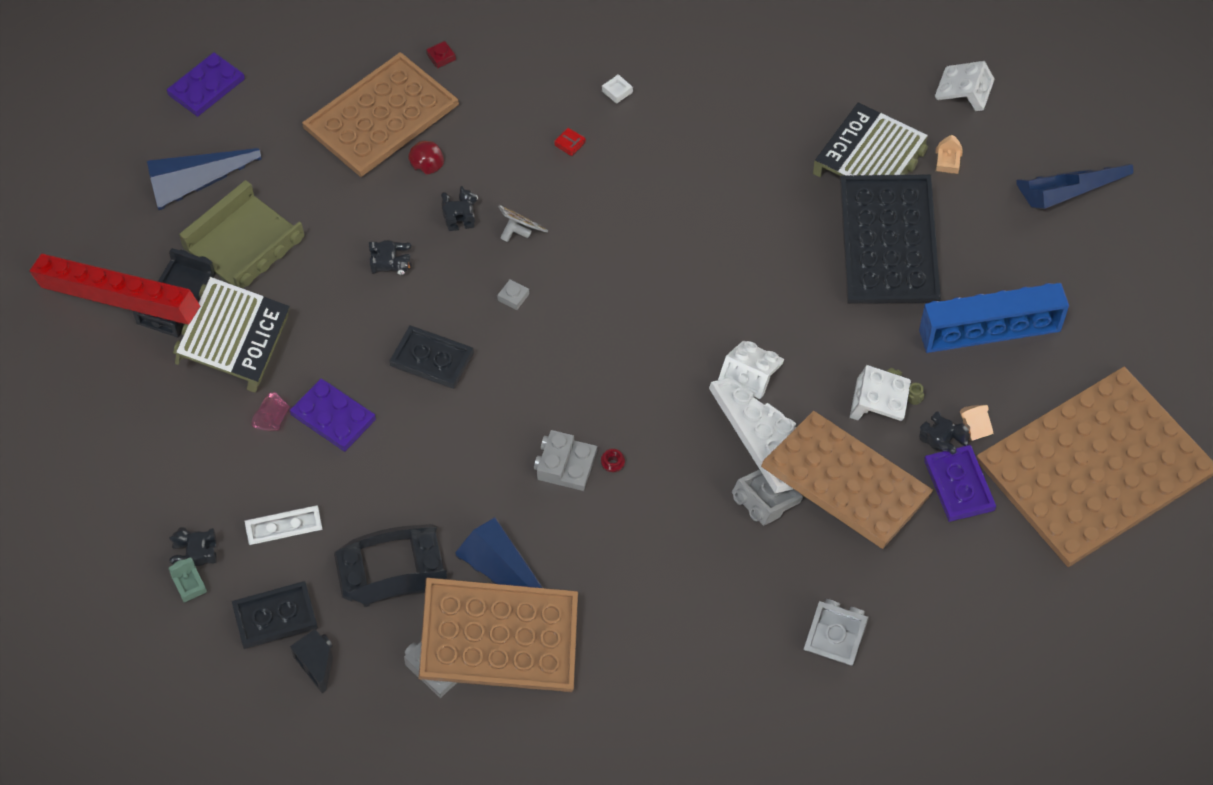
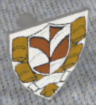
(512, 225)

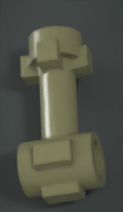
(915, 389)

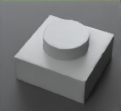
(513, 294)

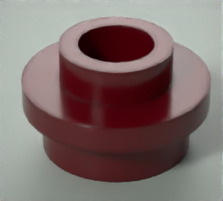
(612, 454)

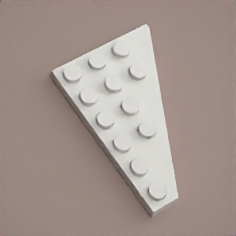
(757, 424)

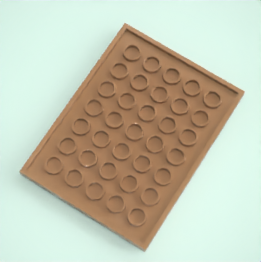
(1096, 466)

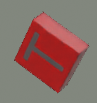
(569, 141)

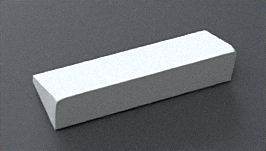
(283, 525)

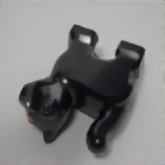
(459, 210)
(384, 256)
(943, 432)
(197, 546)

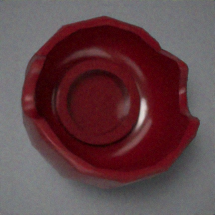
(426, 157)

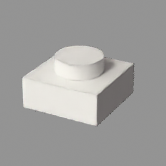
(617, 89)

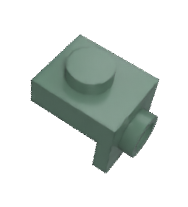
(187, 579)

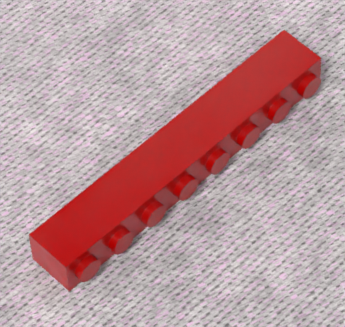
(115, 288)

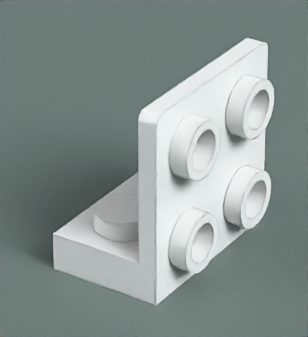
(966, 80)
(751, 367)
(880, 393)

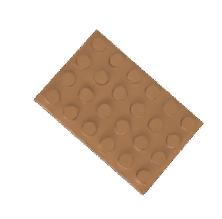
(380, 114)
(847, 479)
(498, 635)

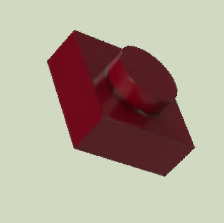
(441, 54)

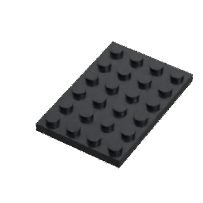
(889, 239)

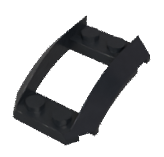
(425, 554)

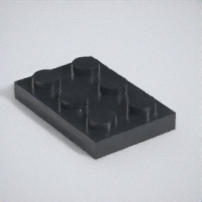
(431, 356)
(274, 614)

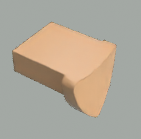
(949, 155)
(978, 420)

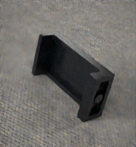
(185, 272)

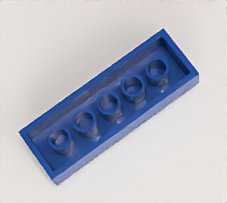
(993, 317)

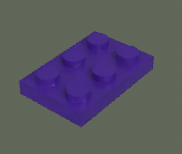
(205, 84)
(332, 415)
(960, 483)

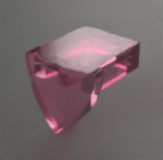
(270, 413)

